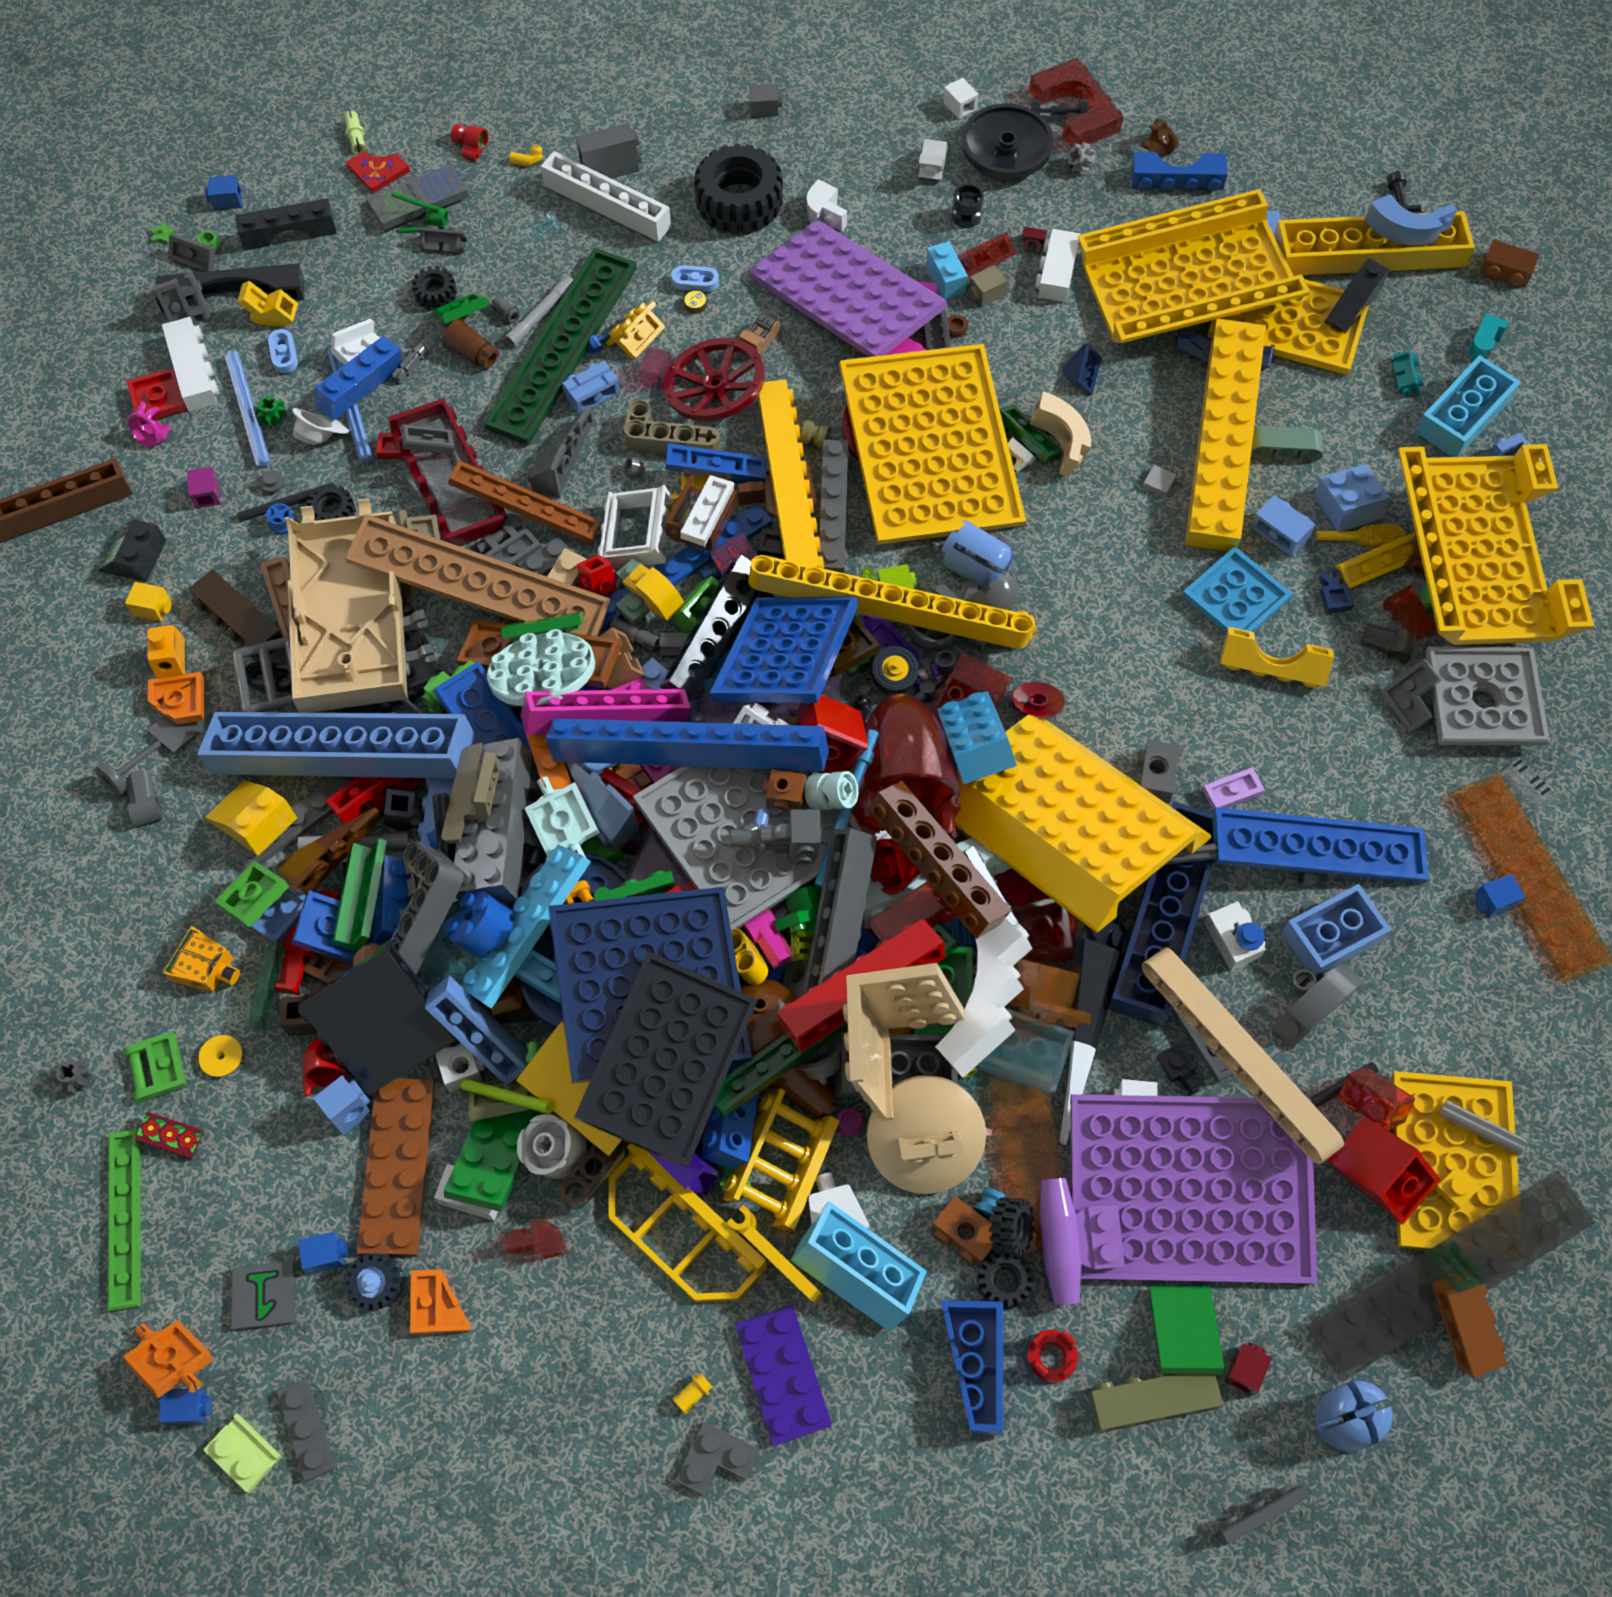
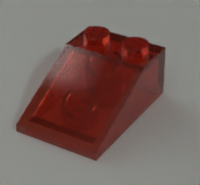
(1049, 931)

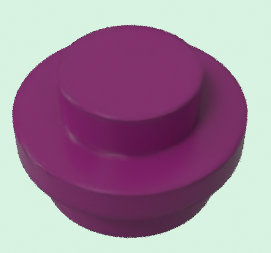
(850, 1122)

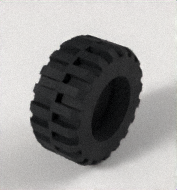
(744, 210)

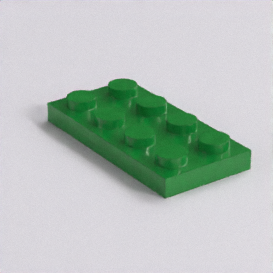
(489, 1161)

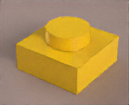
(1457, 1188)

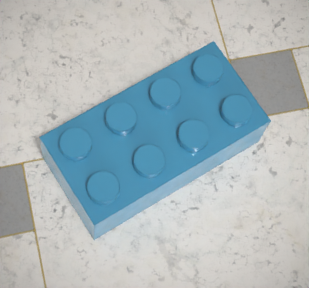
(976, 737)

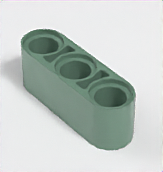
(1287, 443)

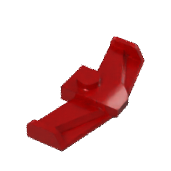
(295, 959)

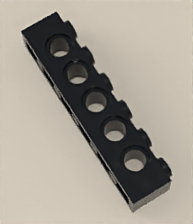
(702, 633)

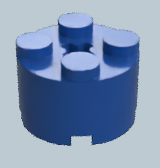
(479, 924)

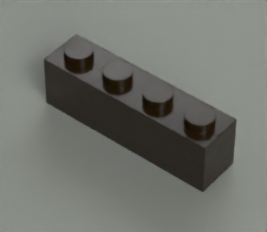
(232, 611)

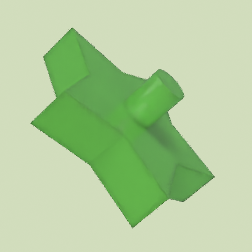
(161, 233)

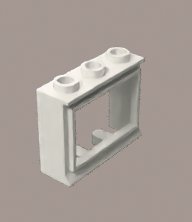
(646, 554)

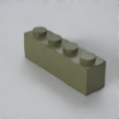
(1152, 1399)

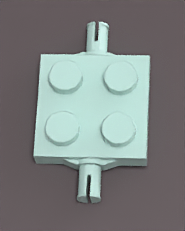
(561, 818)

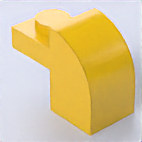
(269, 309)
(655, 590)

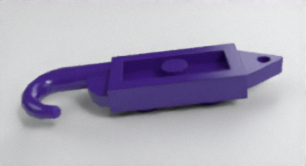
(888, 636)

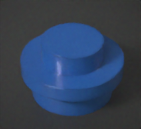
(1250, 936)

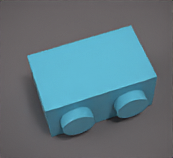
(946, 270)

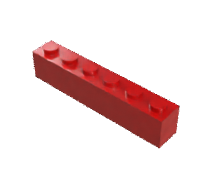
(822, 1006)

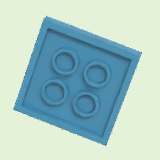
(1237, 593)

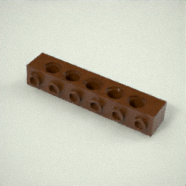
(939, 859)

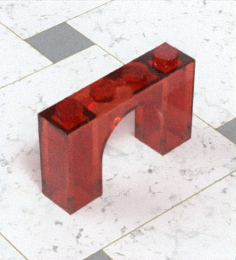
(1075, 81)

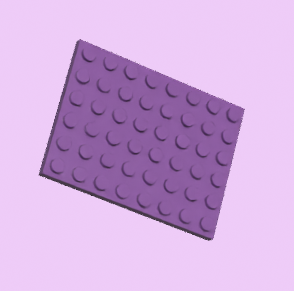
(1197, 1188)

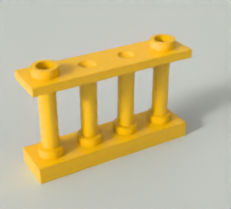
(809, 1158)

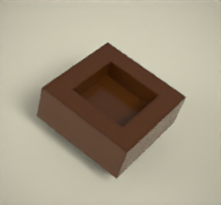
(751, 493)

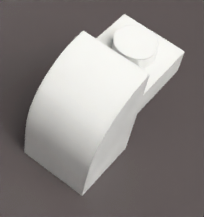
(932, 159)
(823, 206)

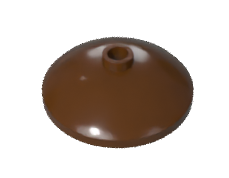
(764, 1022)

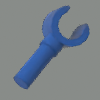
(595, 342)

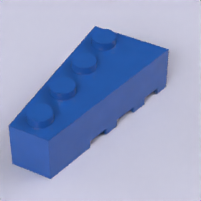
(978, 1354)

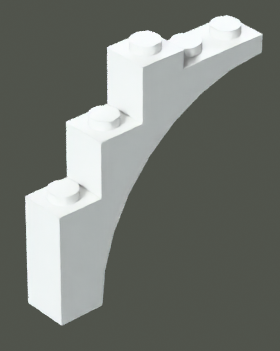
(995, 985)

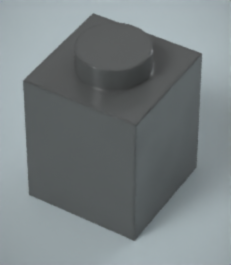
(764, 100)

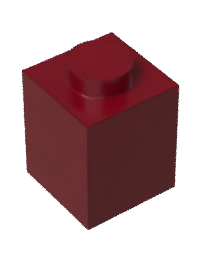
(1248, 1368)

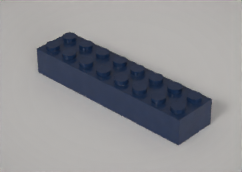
(1162, 920)

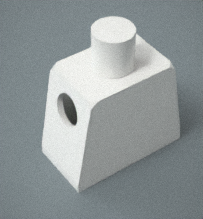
(839, 1196)

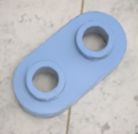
(695, 278)
(283, 352)

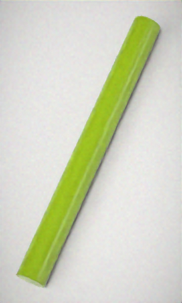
(507, 1096)

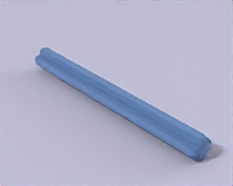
(247, 409)
(355, 422)

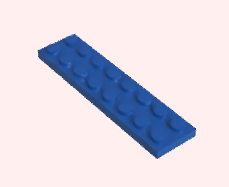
(1319, 845)

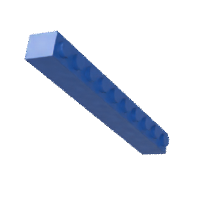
(688, 744)

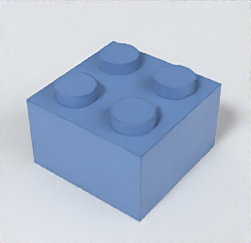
(1352, 498)

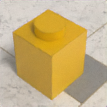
(148, 601)

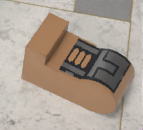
(761, 333)

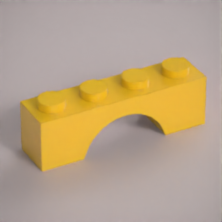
(1309, 665)

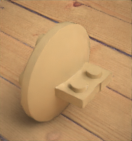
(932, 1138)

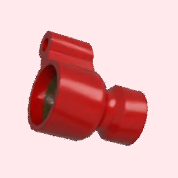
(472, 138)

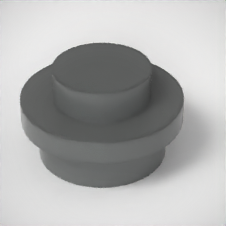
(271, 481)

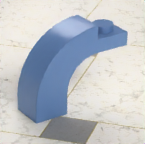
(1406, 227)

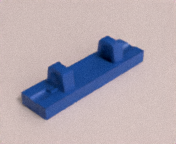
(715, 463)

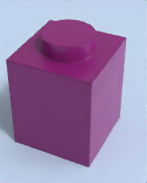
(203, 487)

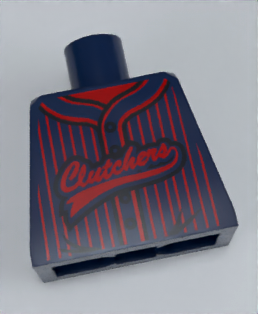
(724, 553)

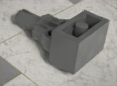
(797, 839)

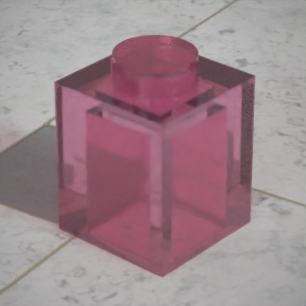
(654, 367)

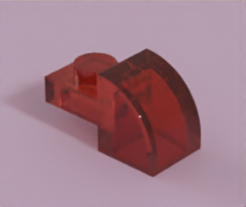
(543, 1238)

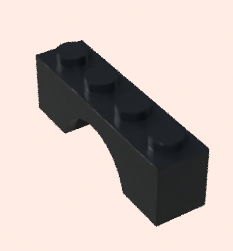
(259, 227)

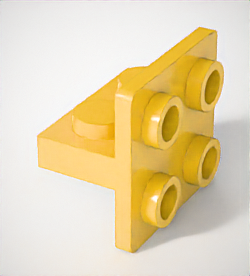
(637, 330)

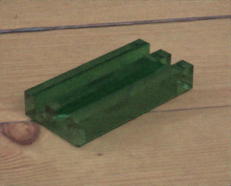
(1455, 1258)

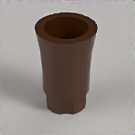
(466, 342)

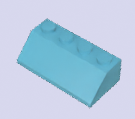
(859, 1267)

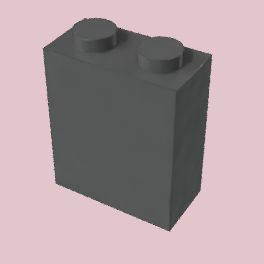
(610, 151)

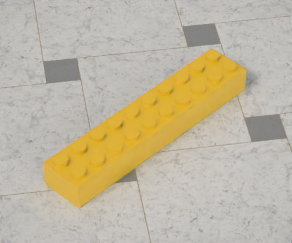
(1225, 436)

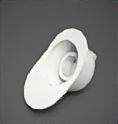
(315, 428)

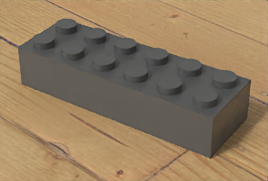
(493, 847)

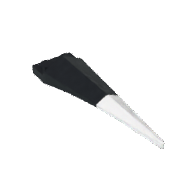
(1098, 963)

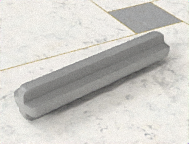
(1482, 1127)

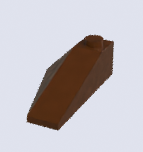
(315, 861)

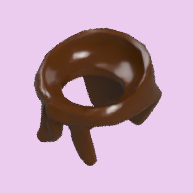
(1162, 138)

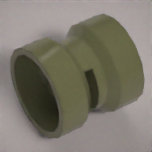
(814, 434)

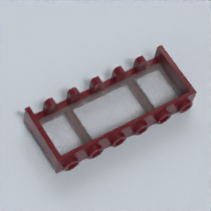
(458, 513)

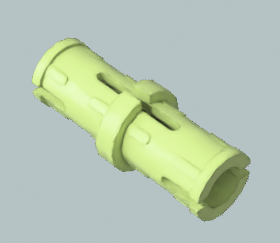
(354, 132)

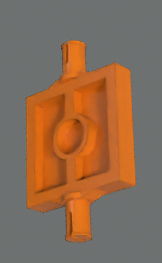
(167, 1358)

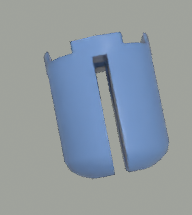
(982, 544)
(1354, 1399)

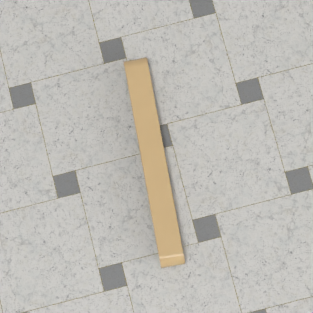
(1243, 1056)

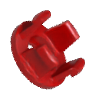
(1065, 1343)

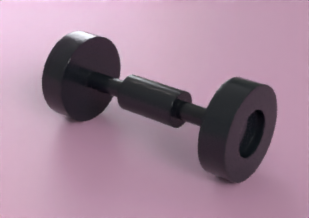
(1060, 110)

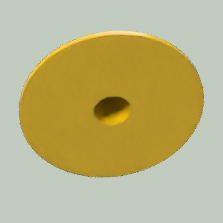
(212, 1050)

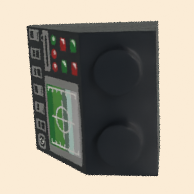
(134, 550)

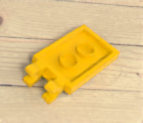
(748, 1229)

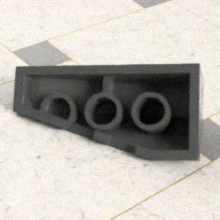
(558, 460)

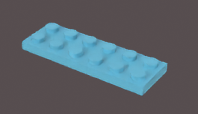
(529, 921)

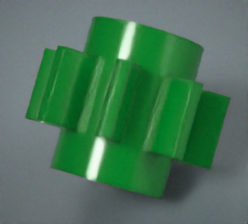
(270, 411)

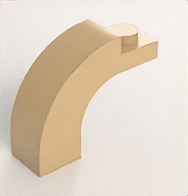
(1066, 426)

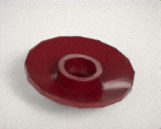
(1038, 699)

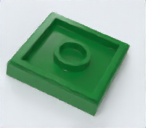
(460, 307)

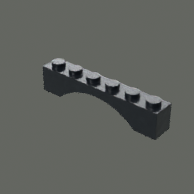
(267, 278)

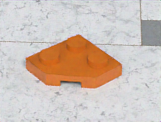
(178, 697)

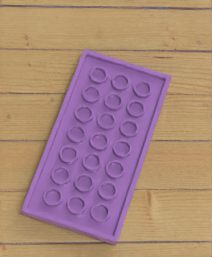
(847, 289)

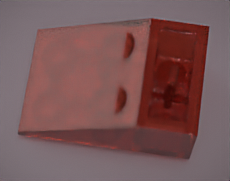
(973, 677)

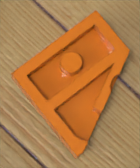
(434, 1305)

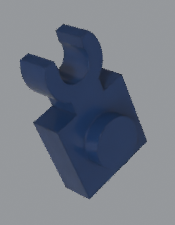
(1334, 595)

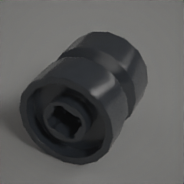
(967, 205)

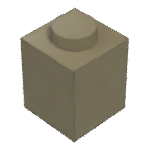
(987, 286)

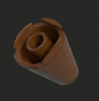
(806, 1093)

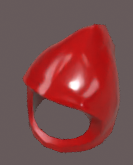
(318, 1068)

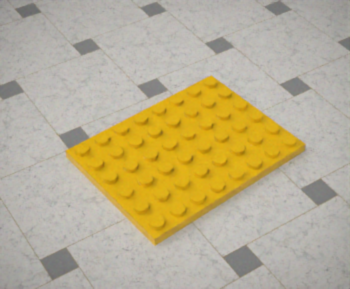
(931, 443)

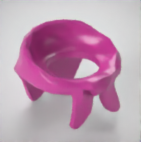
(150, 433)

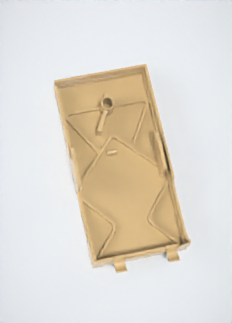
(341, 619)

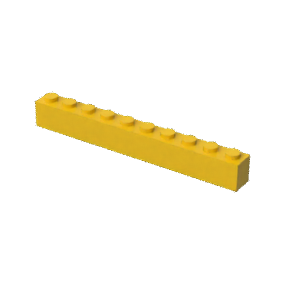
(788, 475)

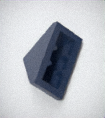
(1083, 368)

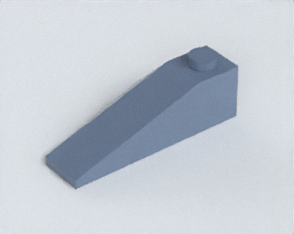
(609, 810)

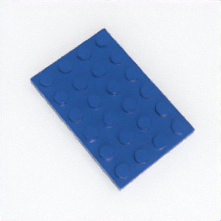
(785, 650)

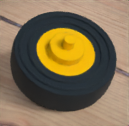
(894, 670)

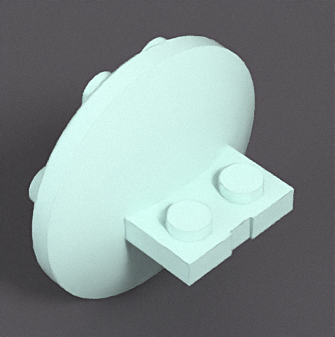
(537, 663)

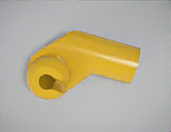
(529, 159)

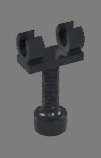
(1397, 181)

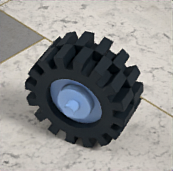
(373, 1281)

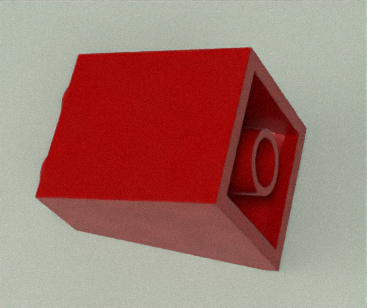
(842, 728)
(1385, 1169)

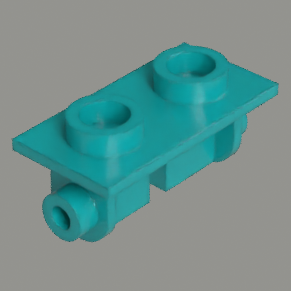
(1406, 363)

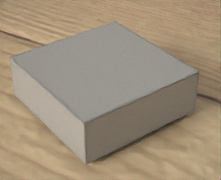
(1159, 480)

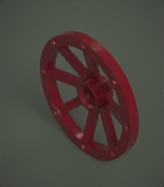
(715, 382)

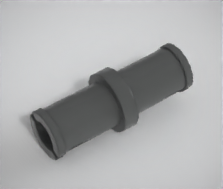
(637, 635)

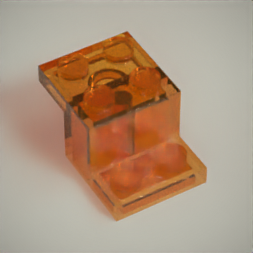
(1049, 993)

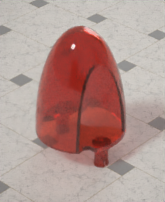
(913, 751)

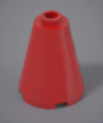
(892, 867)

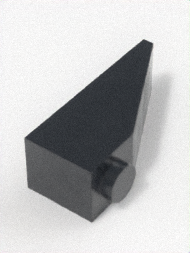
(1357, 295)

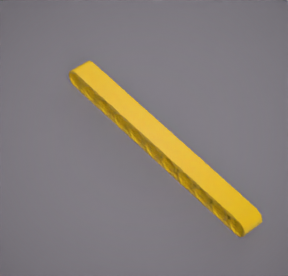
(893, 602)

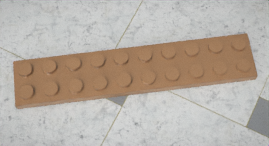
(470, 576)

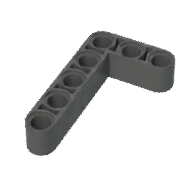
(429, 904)

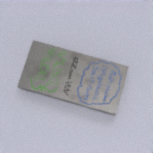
(434, 188)

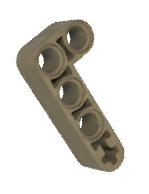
(646, 435)

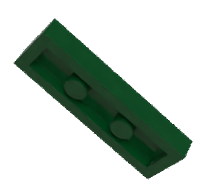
(1029, 435)

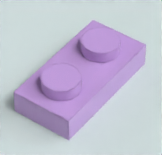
(1233, 789)

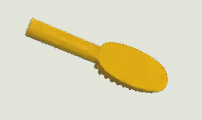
(1368, 535)

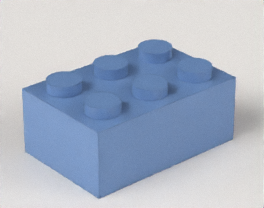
(1336, 931)

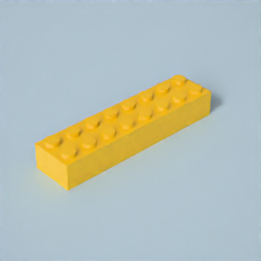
(1347, 242)

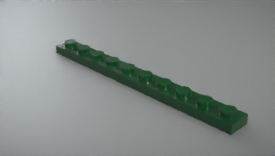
(780, 1058)

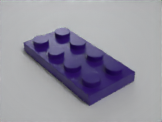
(783, 1375)

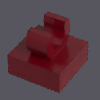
(1034, 236)

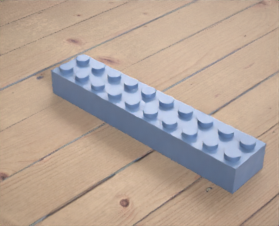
(335, 744)

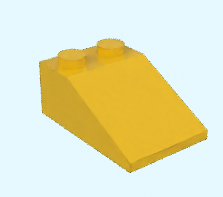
(252, 816)

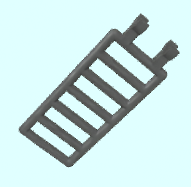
(423, 655)

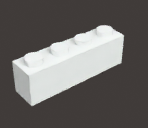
(190, 365)

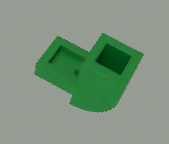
(803, 910)

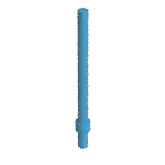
(844, 814)

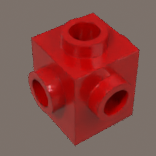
(597, 576)

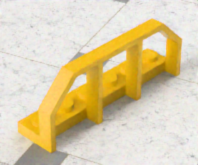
(704, 1217)

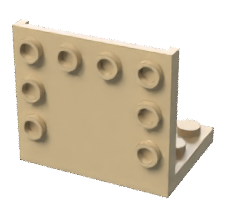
(885, 1002)

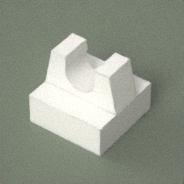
(1022, 455)

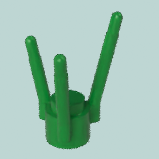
(435, 215)

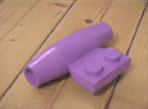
(1076, 1239)

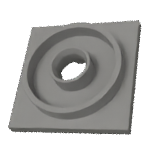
(1502, 673)

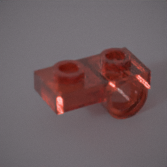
(1409, 611)

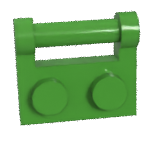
(164, 1065)

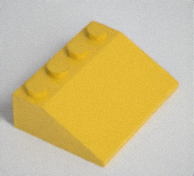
(550, 1080)

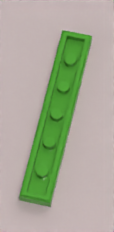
(124, 1221)

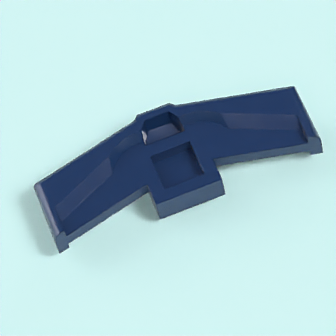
(1200, 347)

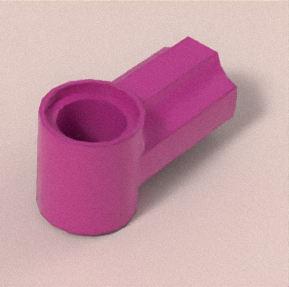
(764, 933)

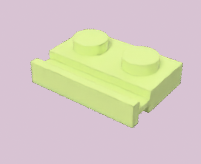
(242, 1453)

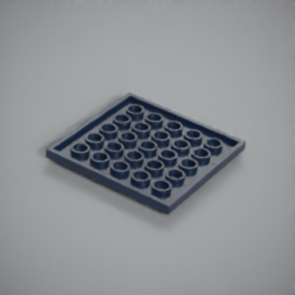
(604, 945)

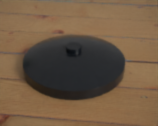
(1007, 141)

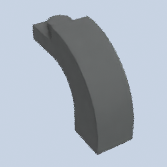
(1317, 1004)

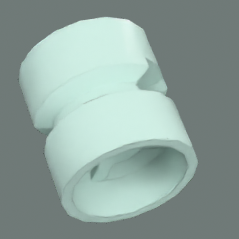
(831, 790)

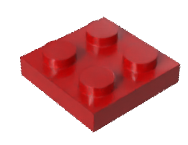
(159, 391)

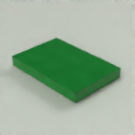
(1185, 1330)

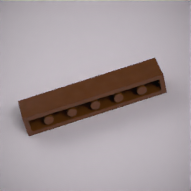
(62, 498)

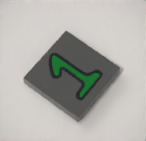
(263, 1295)

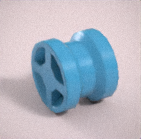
(988, 1200)

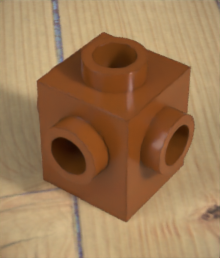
(785, 789)

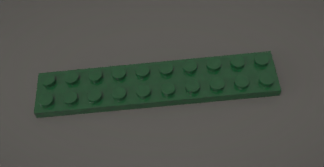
(560, 346)

